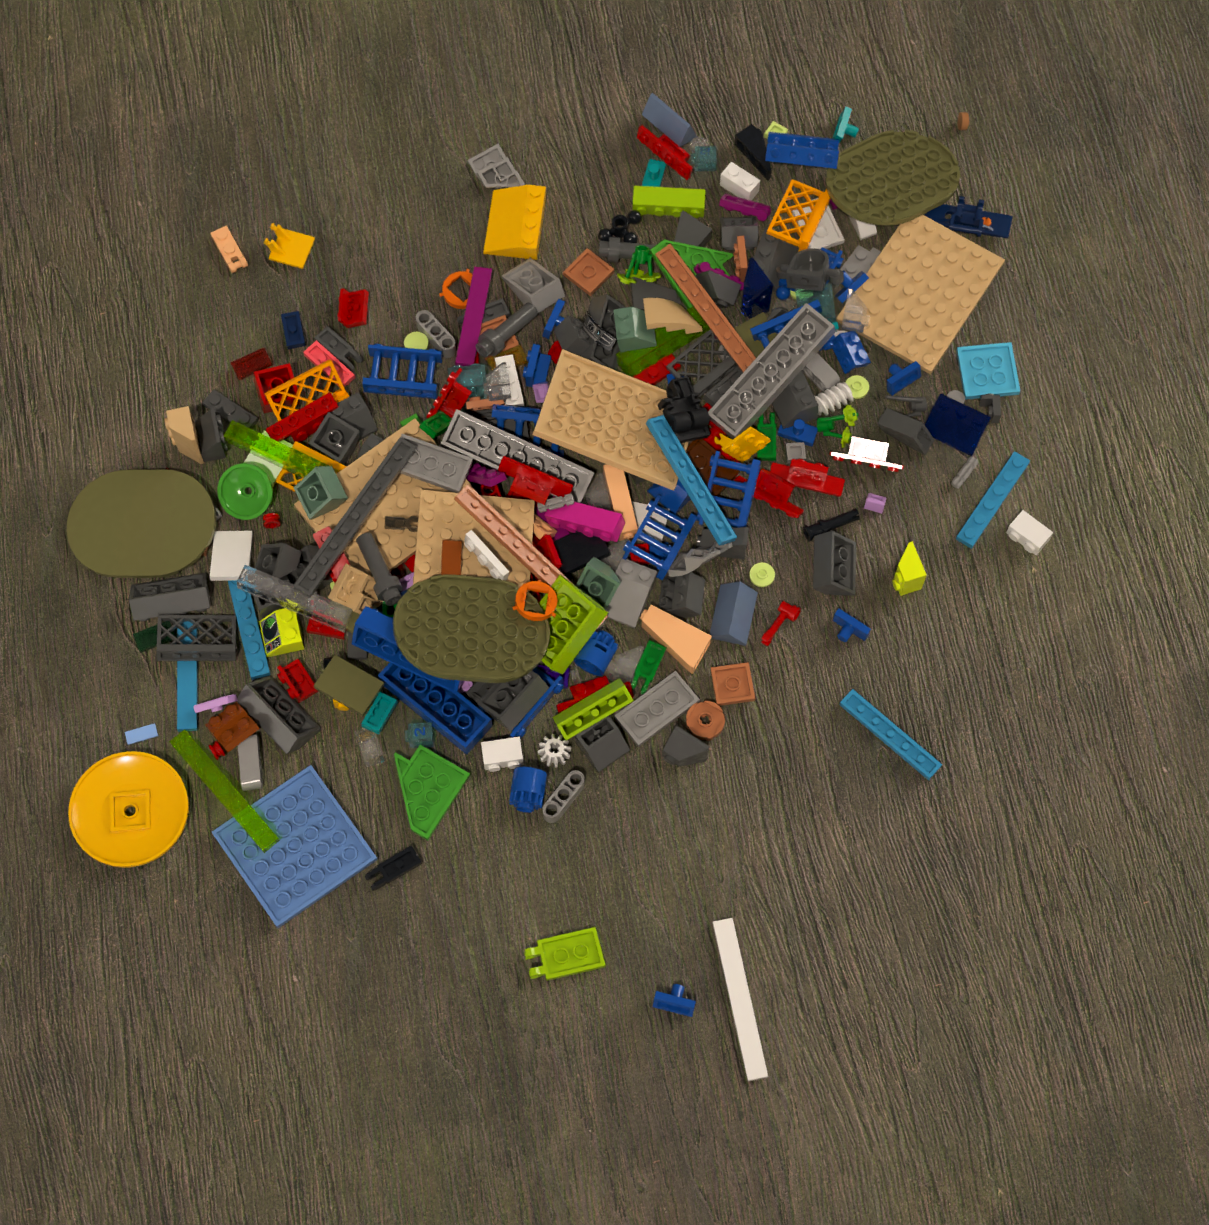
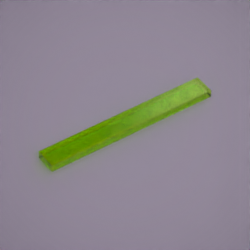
(224, 791)

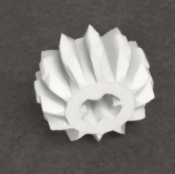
(560, 756)

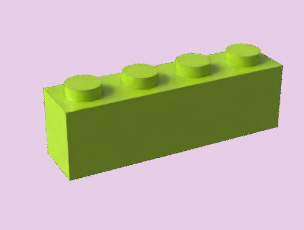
(668, 201)
(592, 709)

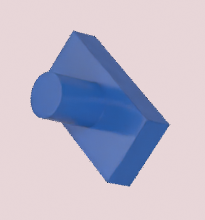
(851, 283)
(554, 320)
(902, 377)
(799, 432)
(850, 626)
(674, 1001)

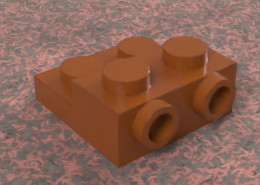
(231, 726)

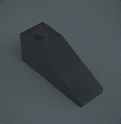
(752, 145)

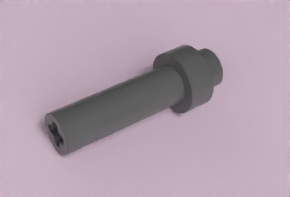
(614, 249)
(492, 341)
(387, 586)

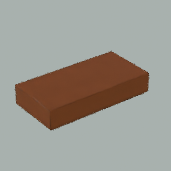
(451, 557)

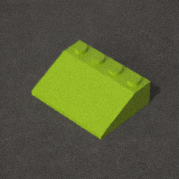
(573, 625)

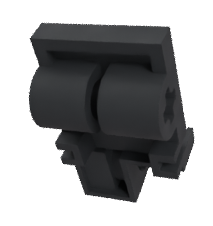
(683, 411)

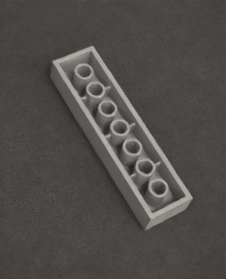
(771, 371)
(490, 444)

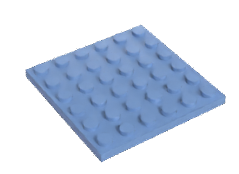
(314, 853)

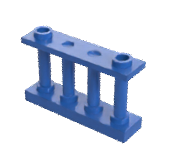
(802, 150)
(775, 325)
(402, 388)
(520, 414)
(746, 487)
(669, 551)
(555, 688)

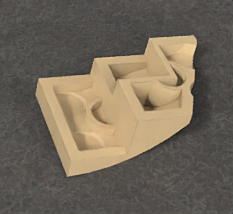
(668, 314)
(355, 590)

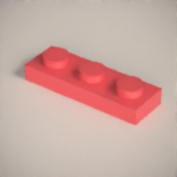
(318, 354)

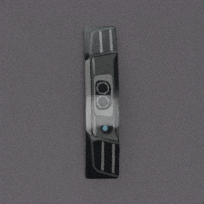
(597, 333)

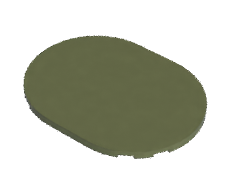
(893, 177)
(141, 523)
(468, 629)

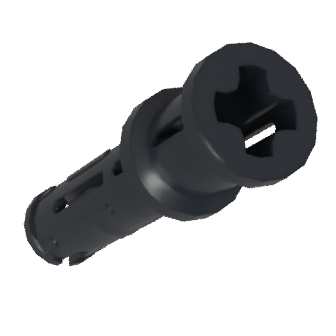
(830, 524)

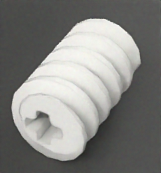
(833, 398)

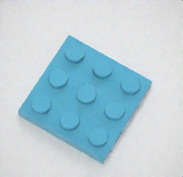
(988, 370)

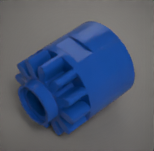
(597, 653)
(527, 789)

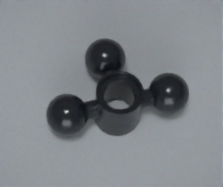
(633, 217)

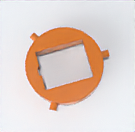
(449, 297)
(536, 586)

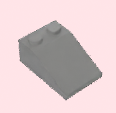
(534, 284)
(632, 592)

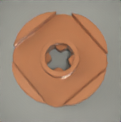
(705, 731)

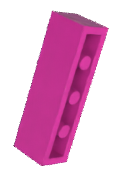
(587, 520)

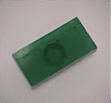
(147, 638)

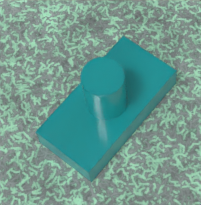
(843, 126)
(654, 173)
(379, 713)

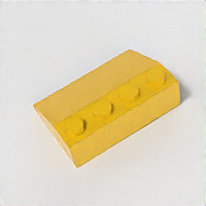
(515, 222)

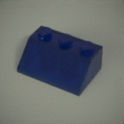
(756, 291)
(957, 424)

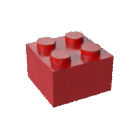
(271, 378)

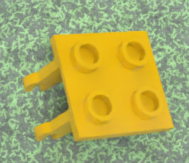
(290, 247)
(744, 444)

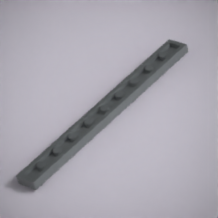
(354, 518)

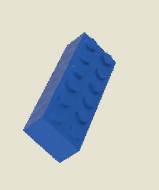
(375, 635)
(449, 712)

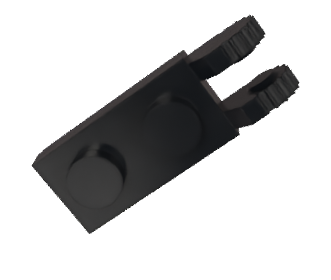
(394, 867)

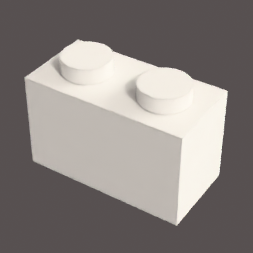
(739, 182)
(1029, 532)
(502, 754)

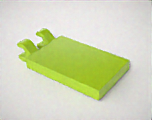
(566, 954)

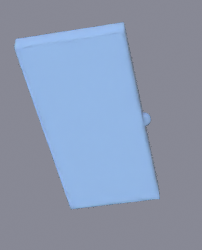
(141, 734)

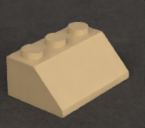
(184, 432)

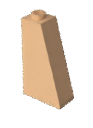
(620, 500)
(682, 640)

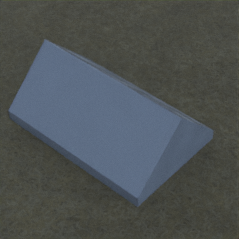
(668, 121)
(733, 613)

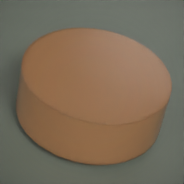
(963, 121)

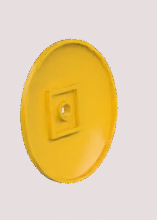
(125, 782)

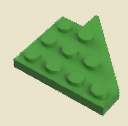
(691, 256)
(428, 788)

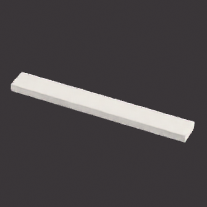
(740, 999)

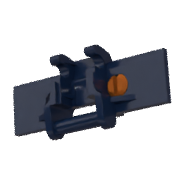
(970, 215)

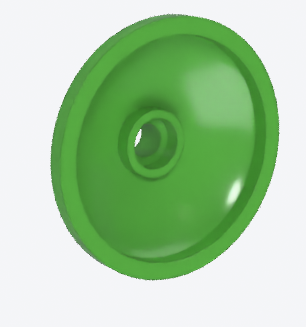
(234, 494)

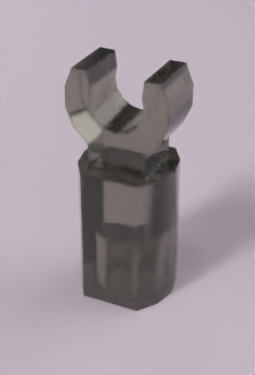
(400, 523)

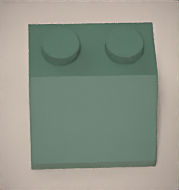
(632, 329)
(320, 492)
(598, 582)

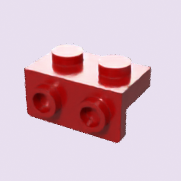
(353, 308)
(297, 679)

